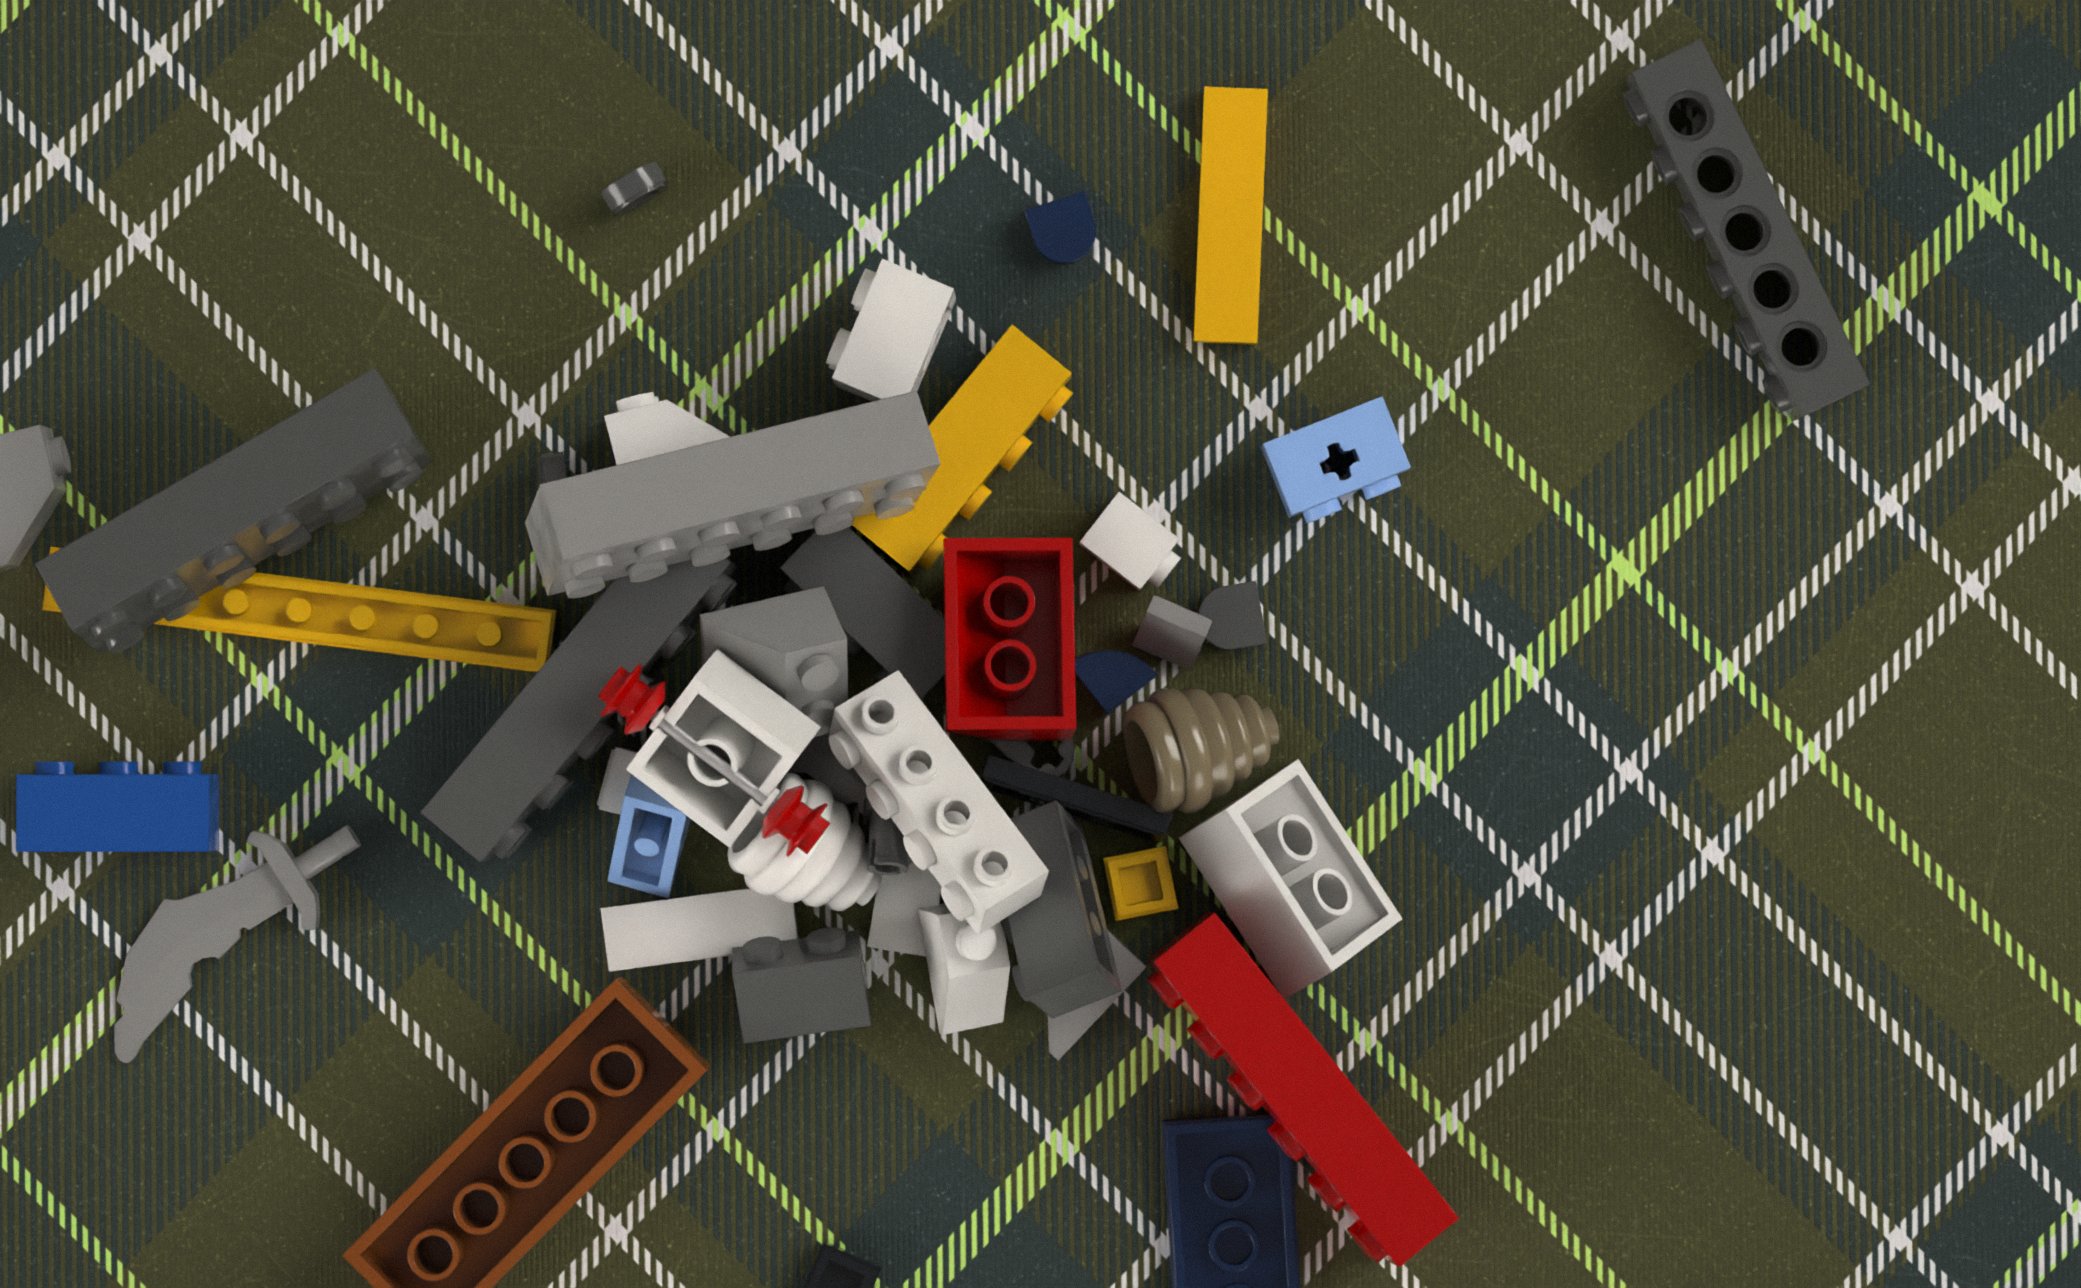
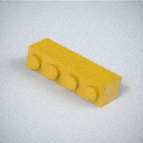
(973, 437)

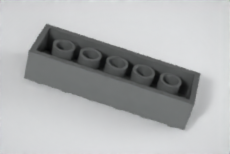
(235, 514)
(559, 711)

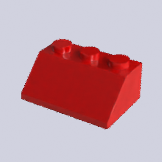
(1009, 638)

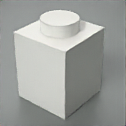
(1132, 543)

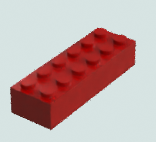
(1302, 1088)

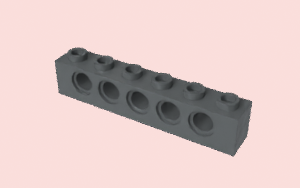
(1692, 79)

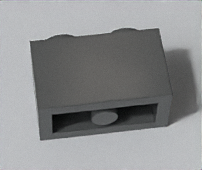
(800, 985)

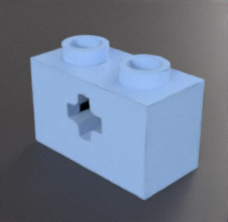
(1364, 432)

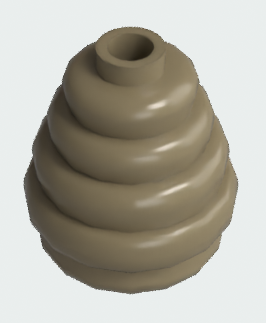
(1195, 745)

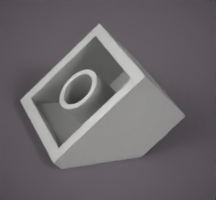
(789, 646)

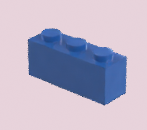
(117, 809)

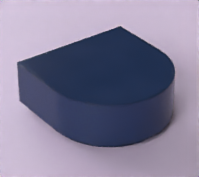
(1063, 228)

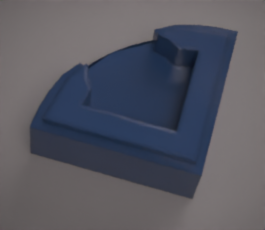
(1113, 676)

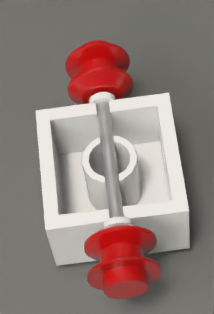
(720, 750)

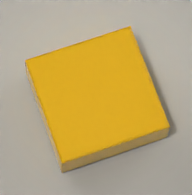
(1140, 883)

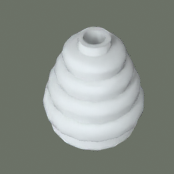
(830, 872)

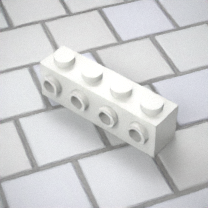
(936, 803)

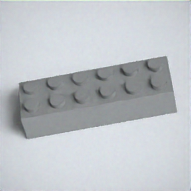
(731, 495)

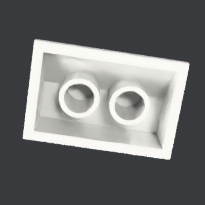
(1291, 879)

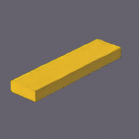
(1230, 215)

